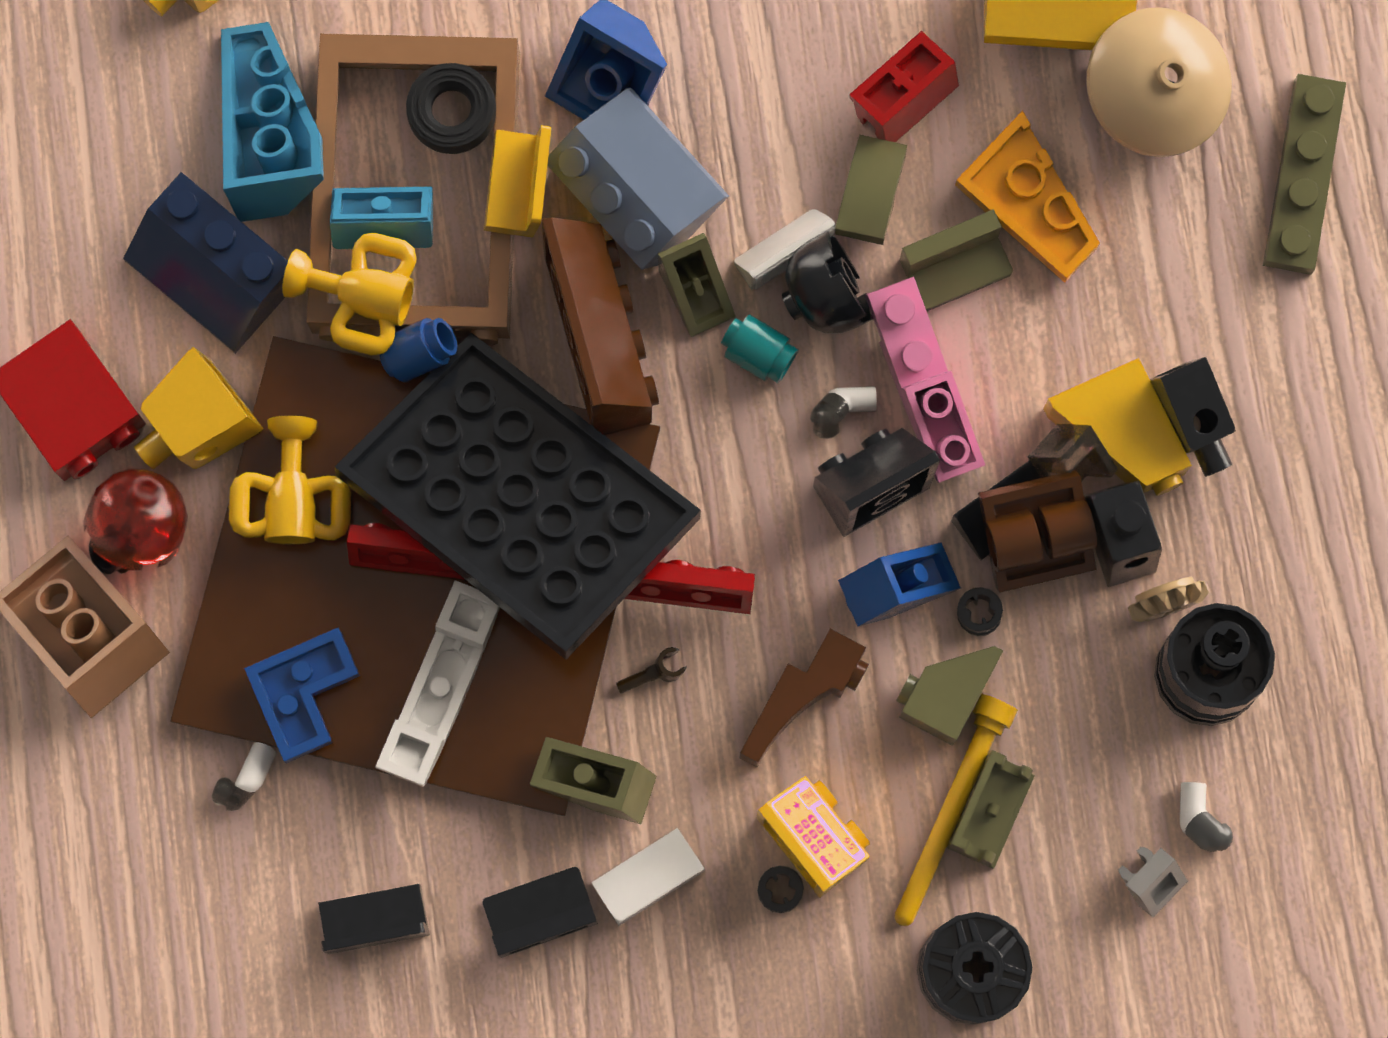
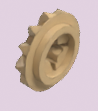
(1168, 599)

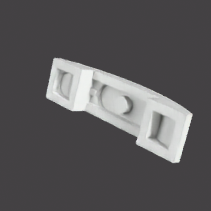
(440, 685)

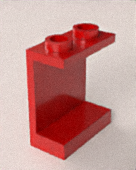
(68, 402)

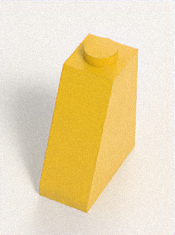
(1129, 425)

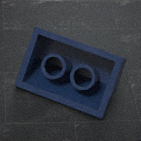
(208, 262)

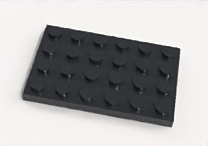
(518, 495)

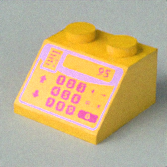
(813, 834)

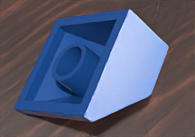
(604, 58)

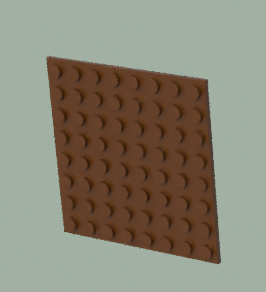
(282, 595)

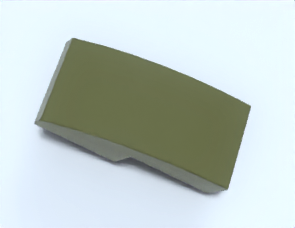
(870, 189)

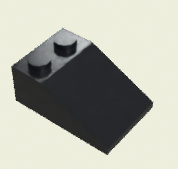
(875, 479)

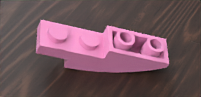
(923, 378)

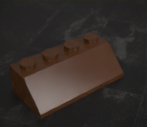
(597, 325)

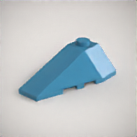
(266, 127)

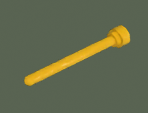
(991, 720)

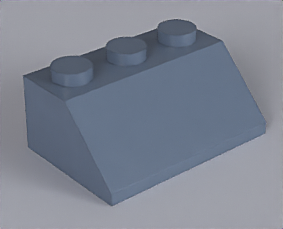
(636, 178)

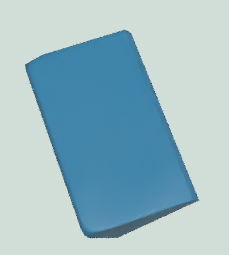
(388, 211)

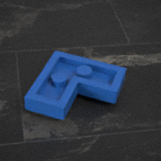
(287, 689)

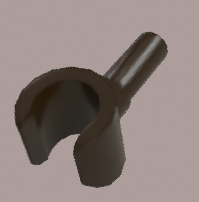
(652, 673)

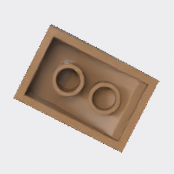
(80, 626)

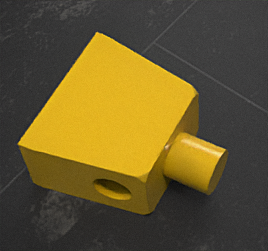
(194, 415)

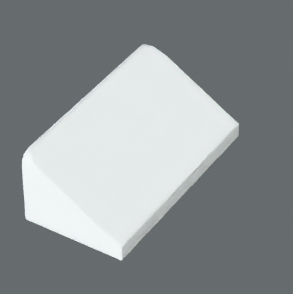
(772, 255)
(648, 876)

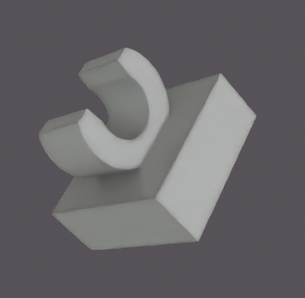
(1155, 882)

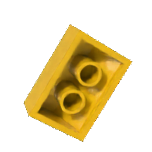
(1052, 22)

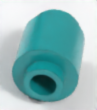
(759, 348)

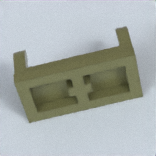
(991, 810)

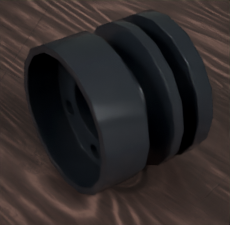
(1209, 698)
(952, 990)

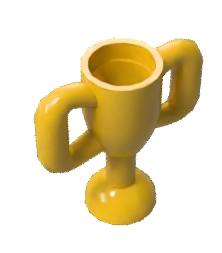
(362, 290)
(290, 497)

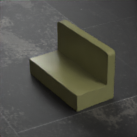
(957, 260)

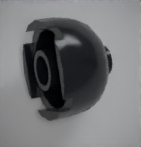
(825, 287)

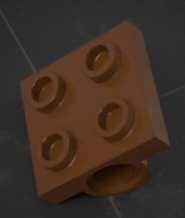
(1038, 531)

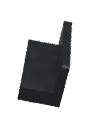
(539, 911)
(373, 919)

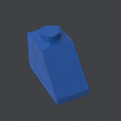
(898, 583)

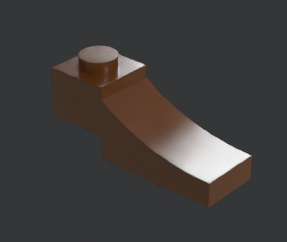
(831, 671)

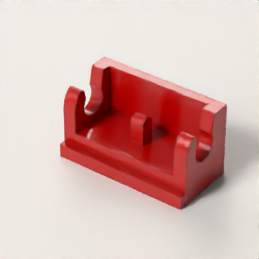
(905, 88)

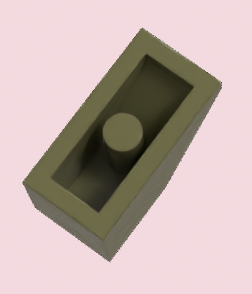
(947, 693)
(594, 779)

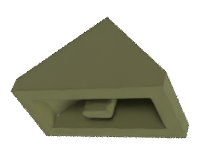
(695, 284)

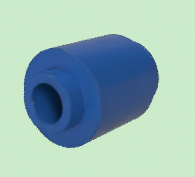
(419, 349)

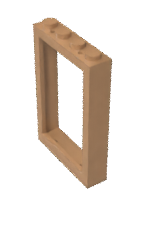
(412, 53)

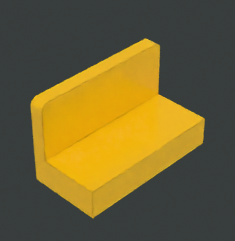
(517, 182)

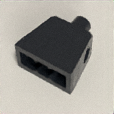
(1191, 392)
(1124, 533)

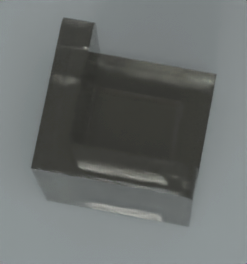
(1070, 449)

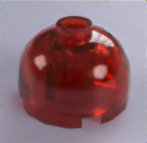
(136, 519)

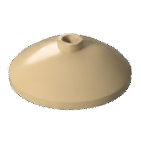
(1137, 99)

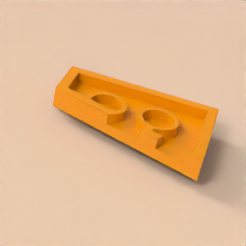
(1030, 199)

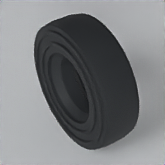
(451, 78)

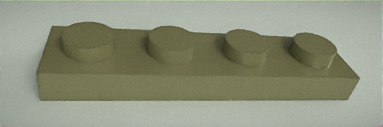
(1304, 174)

